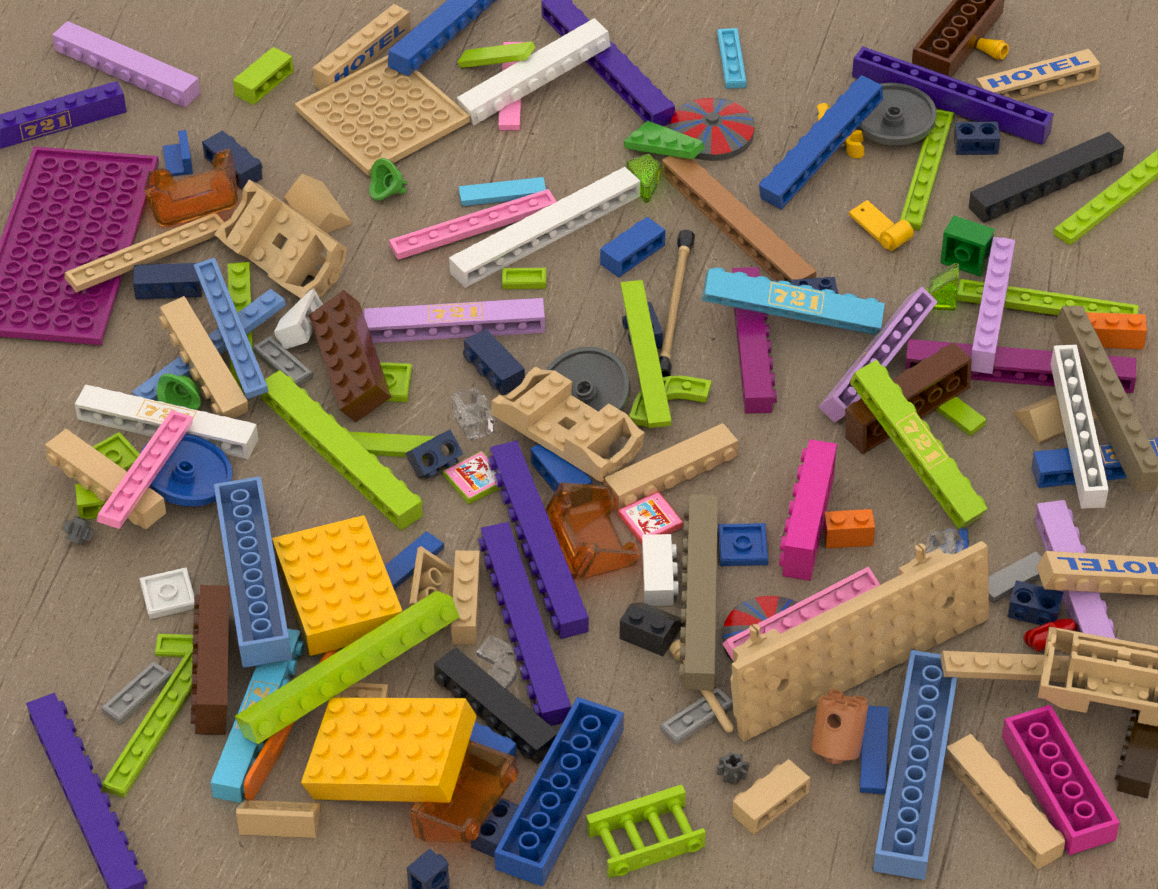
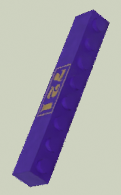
(61, 114)

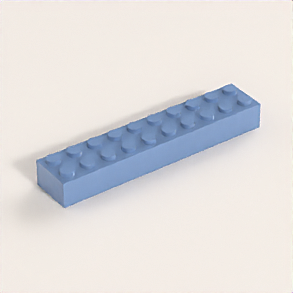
(252, 572)
(915, 768)

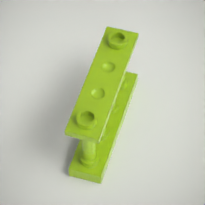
(638, 810)

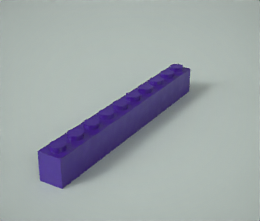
(613, 66)
(957, 95)
(538, 540)
(524, 623)
(84, 794)

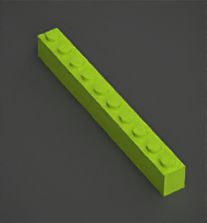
(342, 451)
(346, 667)

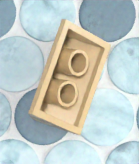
(316, 204)
(1044, 419)
(429, 576)
(278, 818)

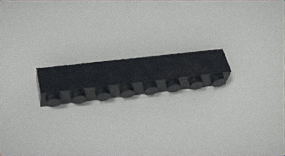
(1046, 177)

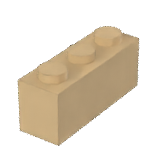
(770, 796)

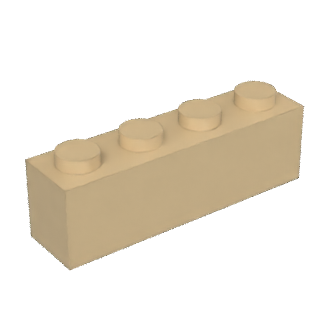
(466, 597)

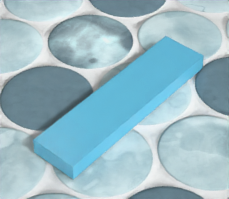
(731, 58)
(500, 191)

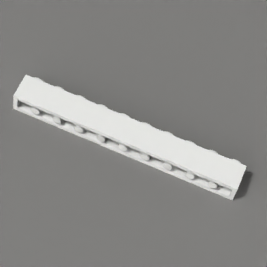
(544, 227)

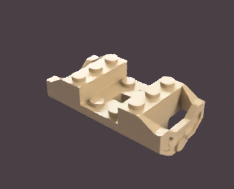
(259, 231)
(568, 427)
(1102, 672)

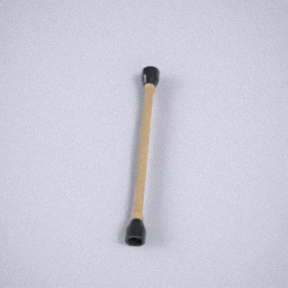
(685, 243)

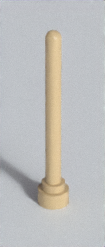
(708, 694)

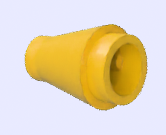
(995, 48)

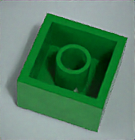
(967, 244)

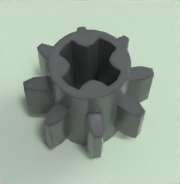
(78, 530)
(732, 768)

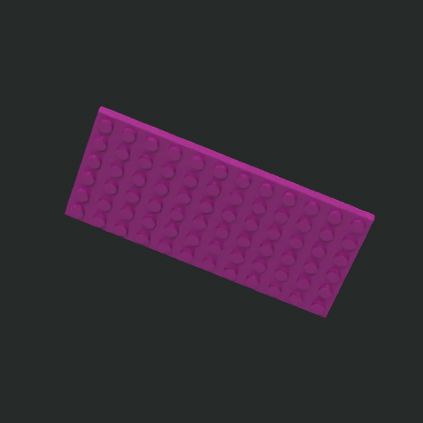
(64, 216)

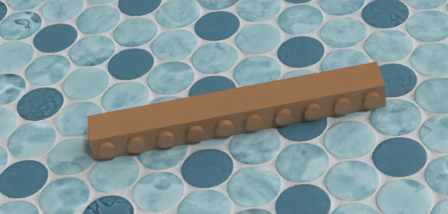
(735, 220)

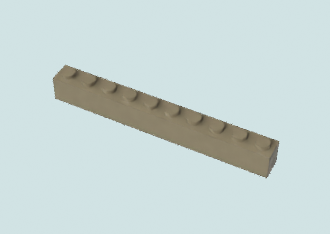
(1110, 400)
(700, 594)

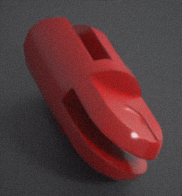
(1037, 636)

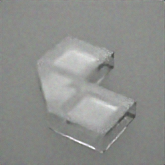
(501, 656)

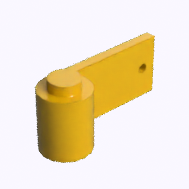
(880, 227)

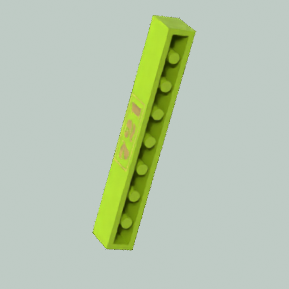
(918, 444)

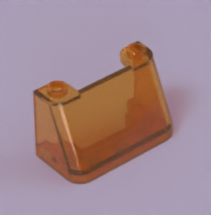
(192, 196)
(586, 532)
(479, 786)

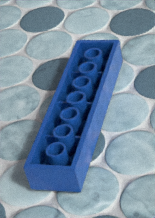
(559, 791)

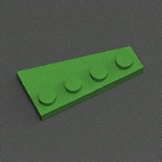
(663, 141)

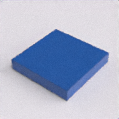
(742, 544)

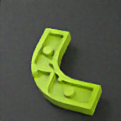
(676, 388)

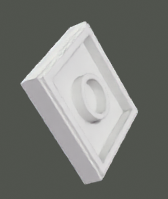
(167, 593)

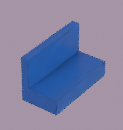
(178, 156)

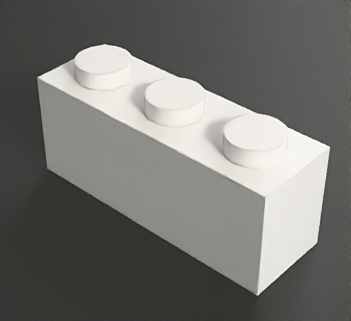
(659, 569)

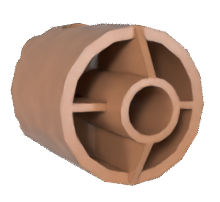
(839, 726)

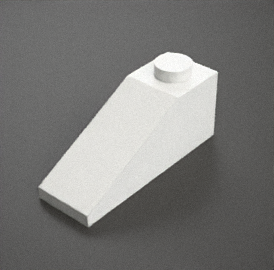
(296, 325)

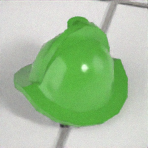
(386, 180)
(178, 391)

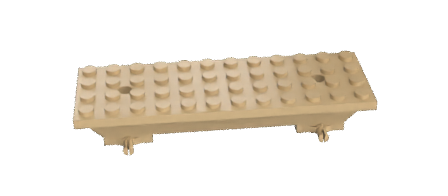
(859, 639)

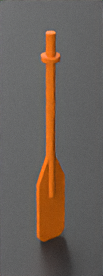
(269, 755)

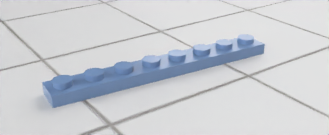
(250, 317)
(231, 328)

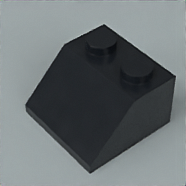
(649, 627)

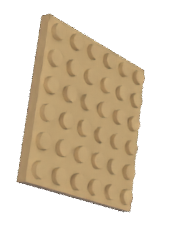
(381, 114)

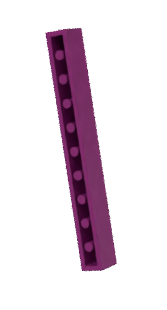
(1018, 364)

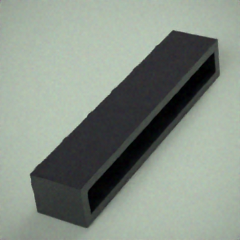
(495, 704)

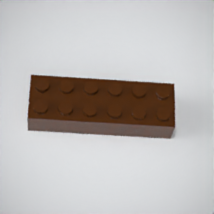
(956, 34)
(349, 356)
(924, 385)
(210, 660)

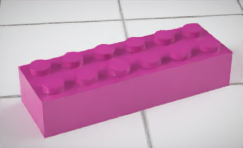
(808, 509)
(1060, 779)

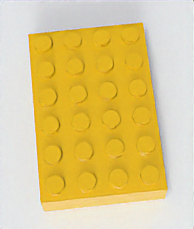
(335, 583)
(389, 749)

